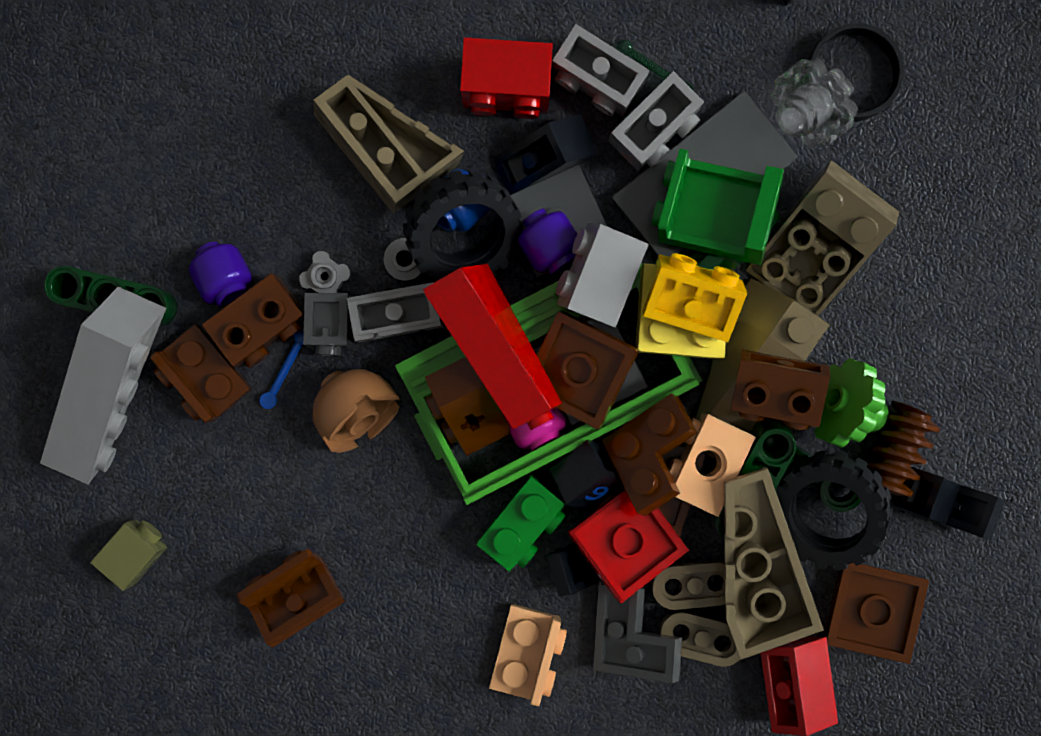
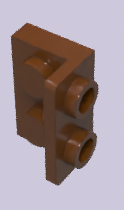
(200, 375)

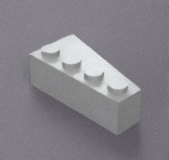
(101, 384)

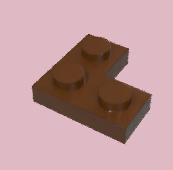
(638, 452)

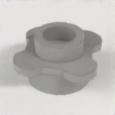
(321, 264)

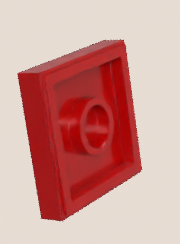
(626, 546)

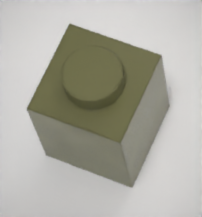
(130, 553)

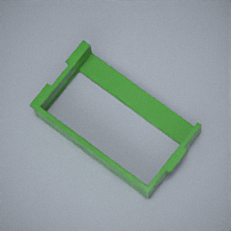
(535, 317)

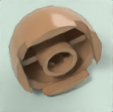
(351, 406)

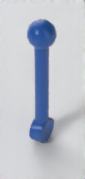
(269, 399)

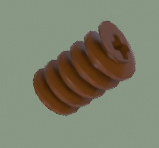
(902, 447)

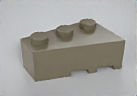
(384, 143)

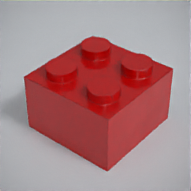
(506, 77)

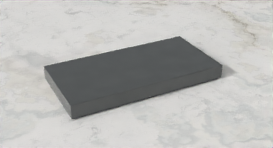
(732, 138)

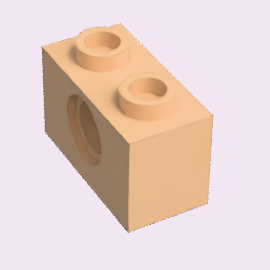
(730, 449)

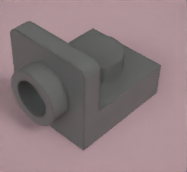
(326, 323)

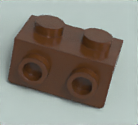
(291, 596)

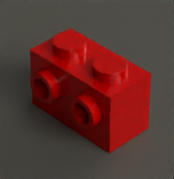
(799, 687)

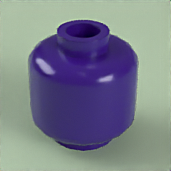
(548, 241)
(219, 273)

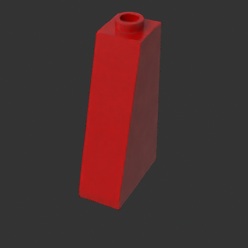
(494, 344)

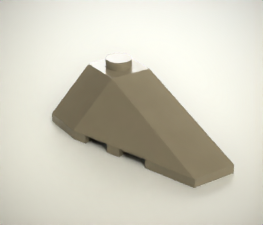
(766, 325)
(764, 579)

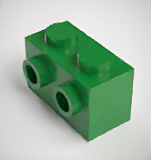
(520, 523)

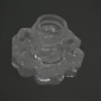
(814, 102)

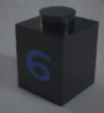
(586, 476)

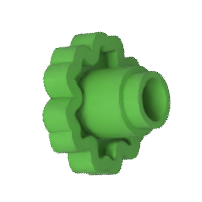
(852, 404)

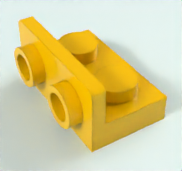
(695, 296)

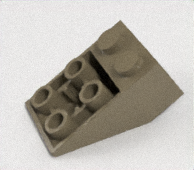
(825, 239)

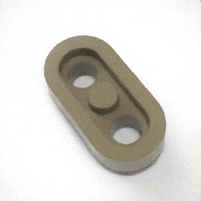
(693, 585)
(700, 637)

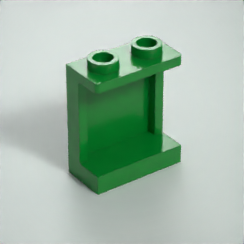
(717, 208)

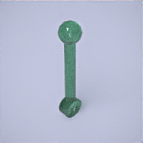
(626, 48)

